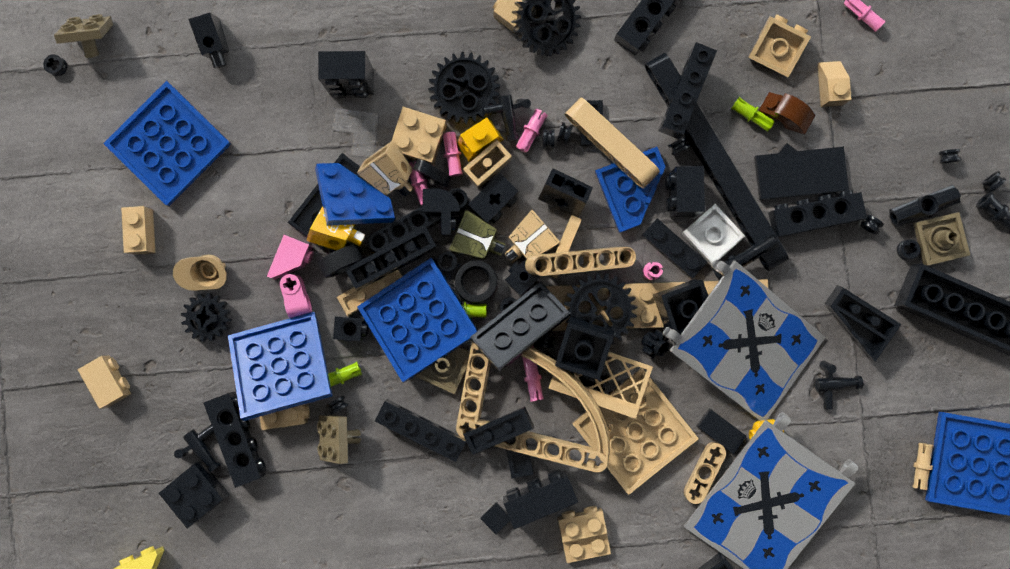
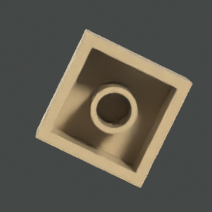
(419, 135)

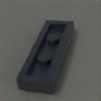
(674, 248)
(498, 430)

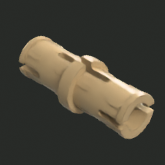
(923, 466)

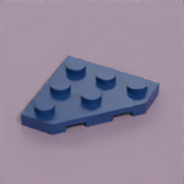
(624, 197)
(349, 198)

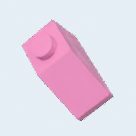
(290, 257)

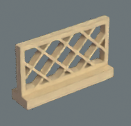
(608, 401)

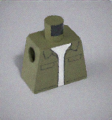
(475, 238)

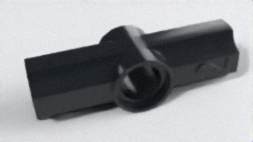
(935, 202)

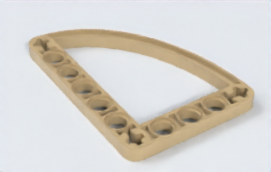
(543, 441)

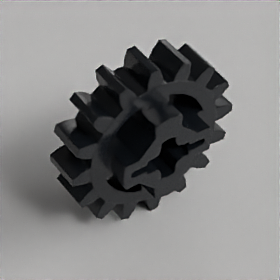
(204, 325)

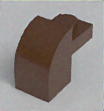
(790, 110)

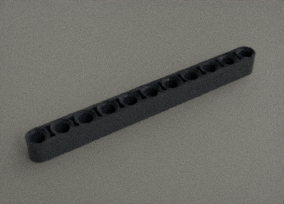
(718, 165)

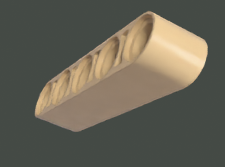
(612, 143)
(590, 263)

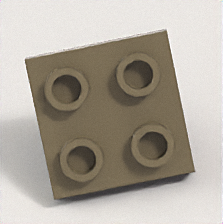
(85, 31)
(941, 239)
(447, 370)
(335, 438)

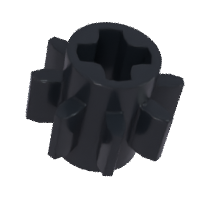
(655, 344)

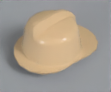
(200, 273)

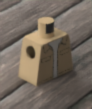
(387, 170)
(530, 238)

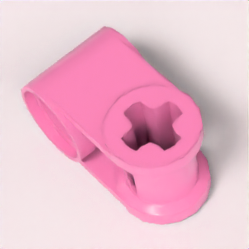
(296, 300)

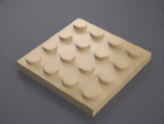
(640, 444)

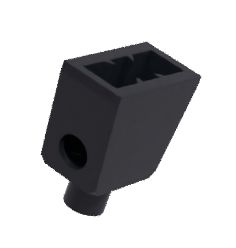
(206, 30)

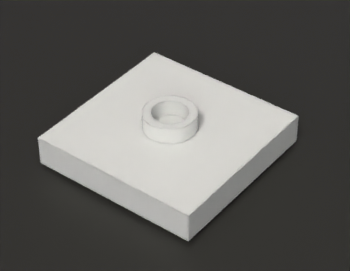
(713, 234)

